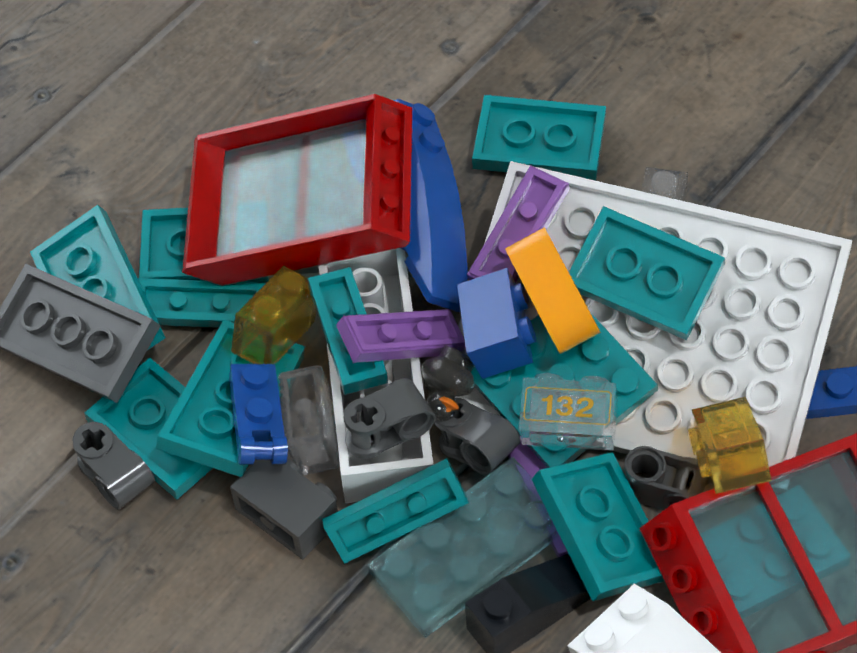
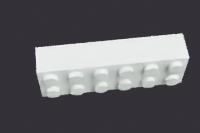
(383, 289)

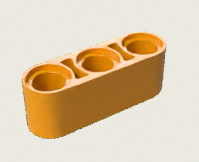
(552, 290)

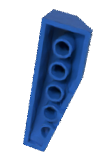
(436, 220)

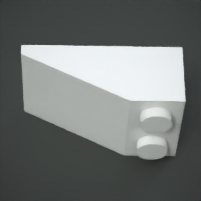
(640, 625)

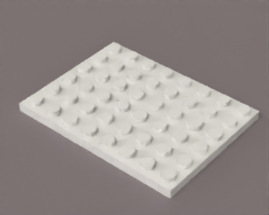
(754, 336)

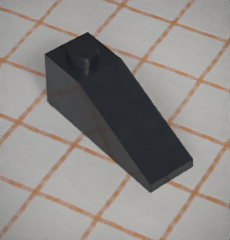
(524, 604)

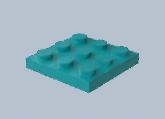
(594, 357)

